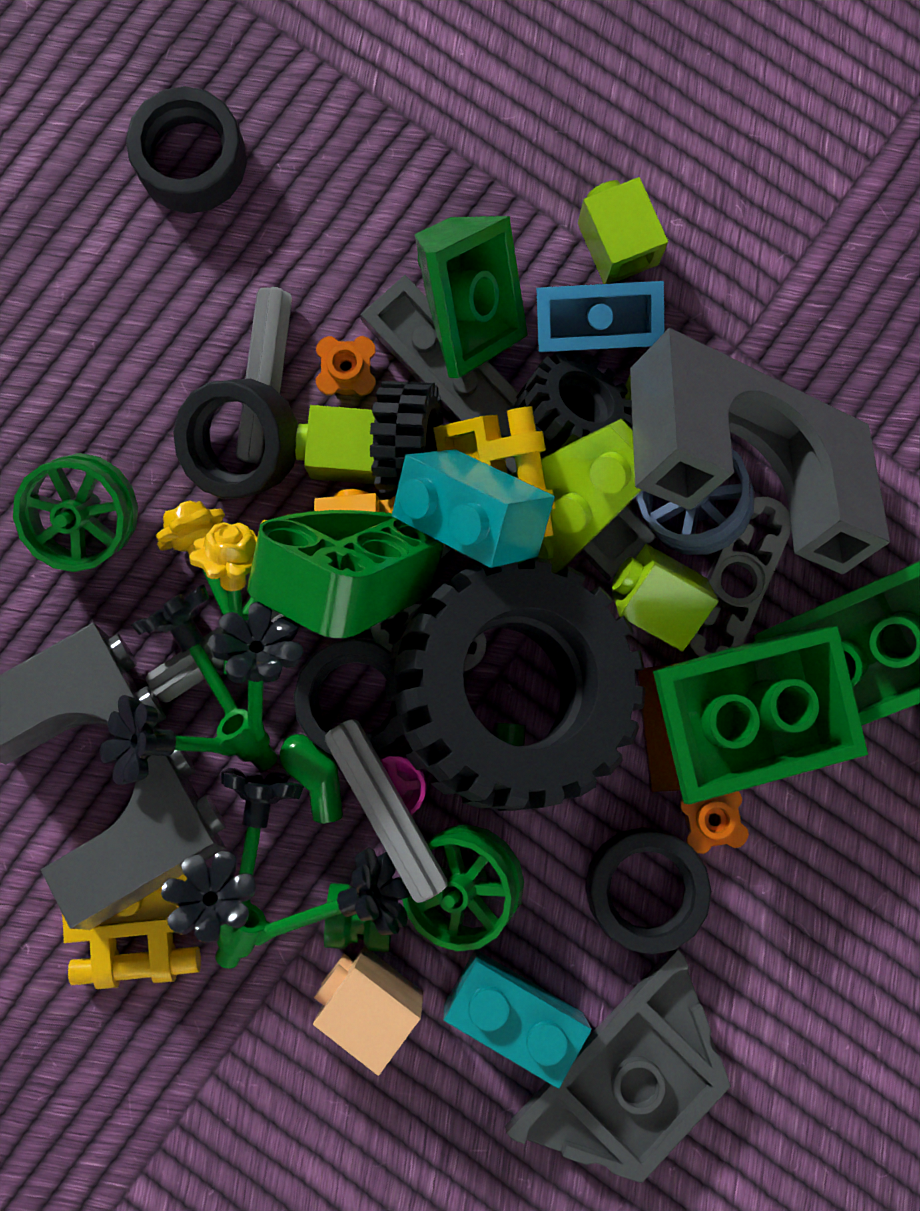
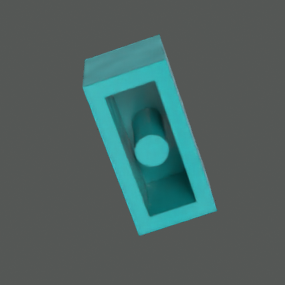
(472, 507)
(516, 1018)

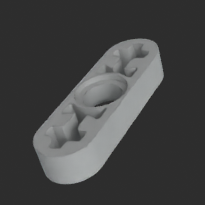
(771, 548)

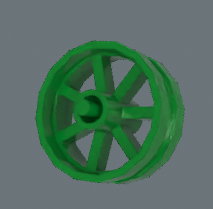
(74, 512)
(464, 889)

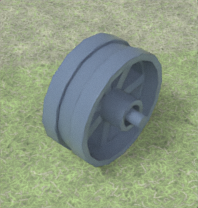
(711, 540)

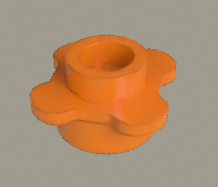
(354, 381)
(728, 830)

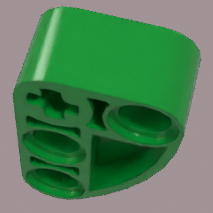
(341, 568)

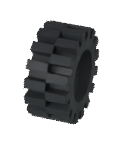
(582, 387)
(402, 426)

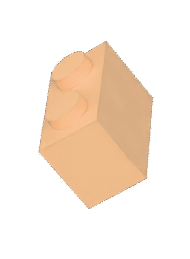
(368, 1008)

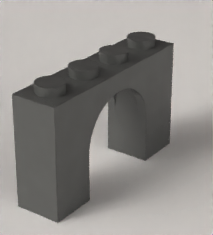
(682, 422)
(165, 819)

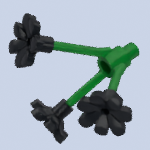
(252, 651)
(221, 903)

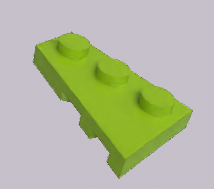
(590, 486)

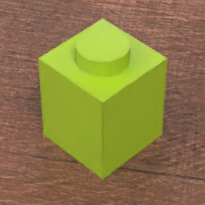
(621, 230)
(336, 444)
(663, 596)

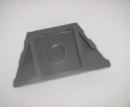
(634, 1082)

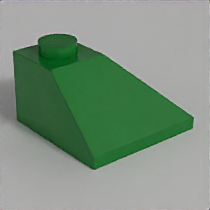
(472, 289)

